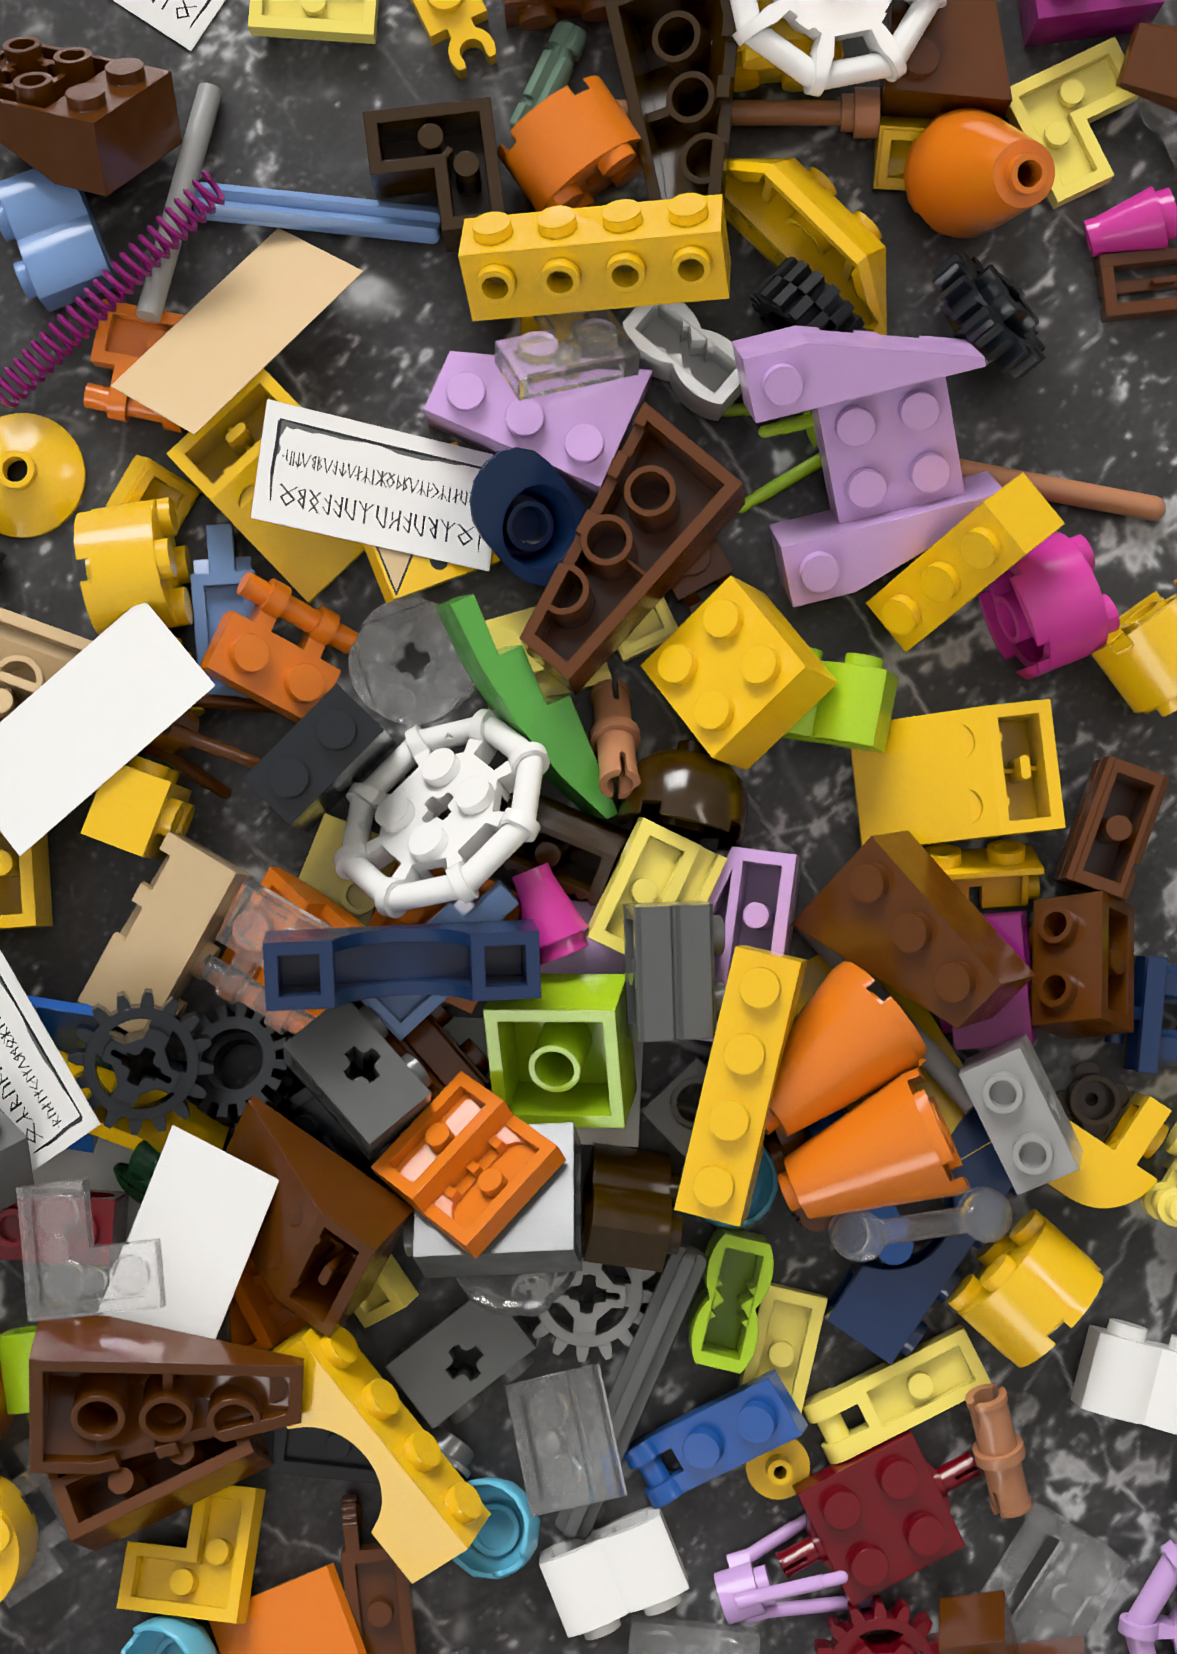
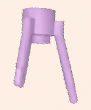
(749, 1592)

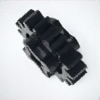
(989, 313)
(128, 1086)

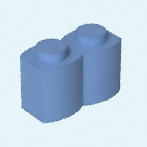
(55, 239)

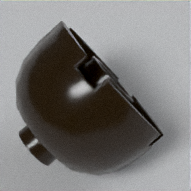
(689, 796)

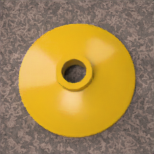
(53, 478)

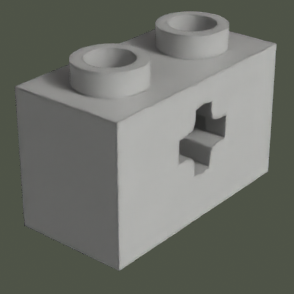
(1021, 1114)

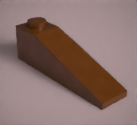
(134, 1389)

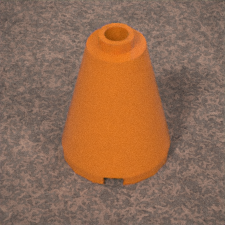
(975, 173)
(841, 1051)
(876, 1155)

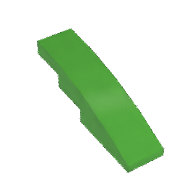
(512, 690)

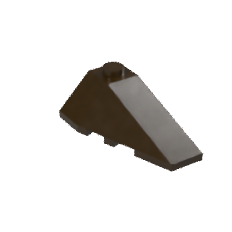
(678, 89)

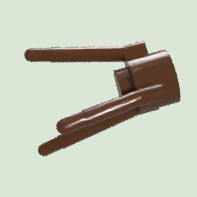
(184, 734)

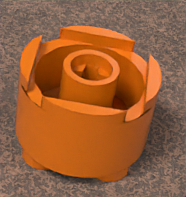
(572, 148)

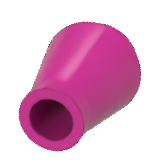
(1134, 225)
(552, 911)

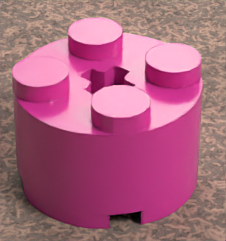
(1049, 607)

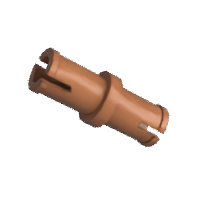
(614, 738)
(998, 1450)

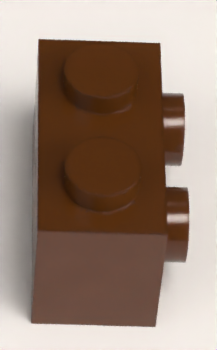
(1082, 965)

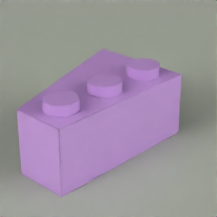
(570, 428)
(756, 903)

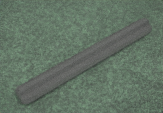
(643, 1366)

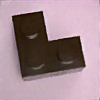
(438, 150)

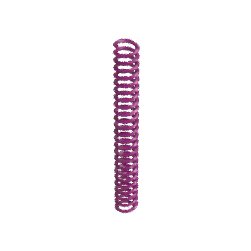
(112, 298)

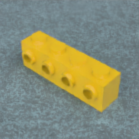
(596, 257)

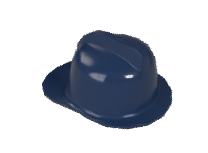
(525, 513)

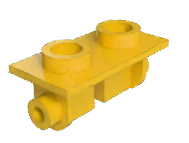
(1003, 871)

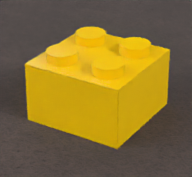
(738, 674)

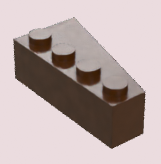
(635, 542)

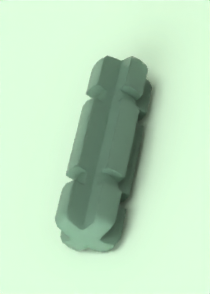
(553, 67)

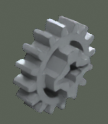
(583, 1335)

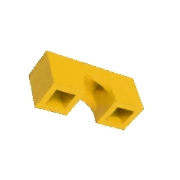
(965, 561)

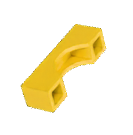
(740, 1085)
(425, 1502)

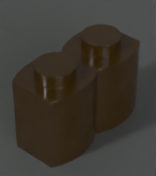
(630, 1208)

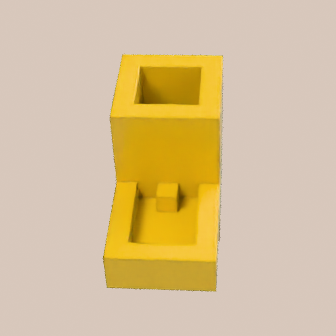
(1109, 1168)

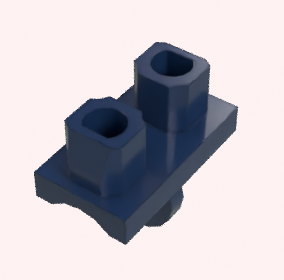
(1150, 1043)

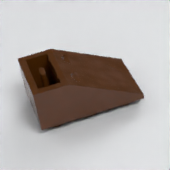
(84, 115)
(325, 1222)

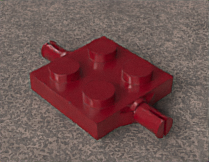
(878, 1516)

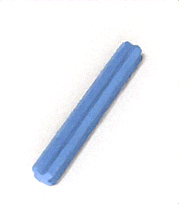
(326, 213)

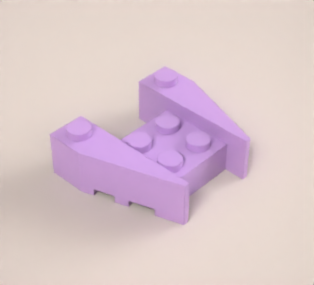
(881, 447)

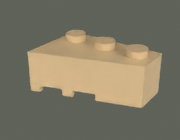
(168, 929)

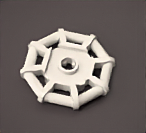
(831, 22)
(467, 842)

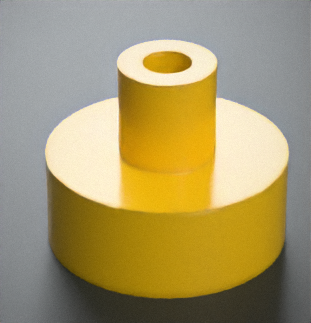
(779, 1483)

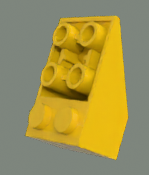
(224, 468)
(963, 775)

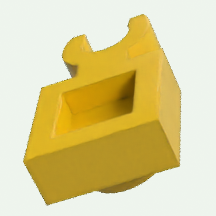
(456, 22)

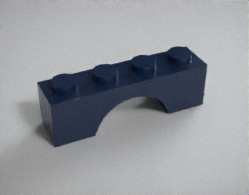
(362, 963)
(887, 1302)

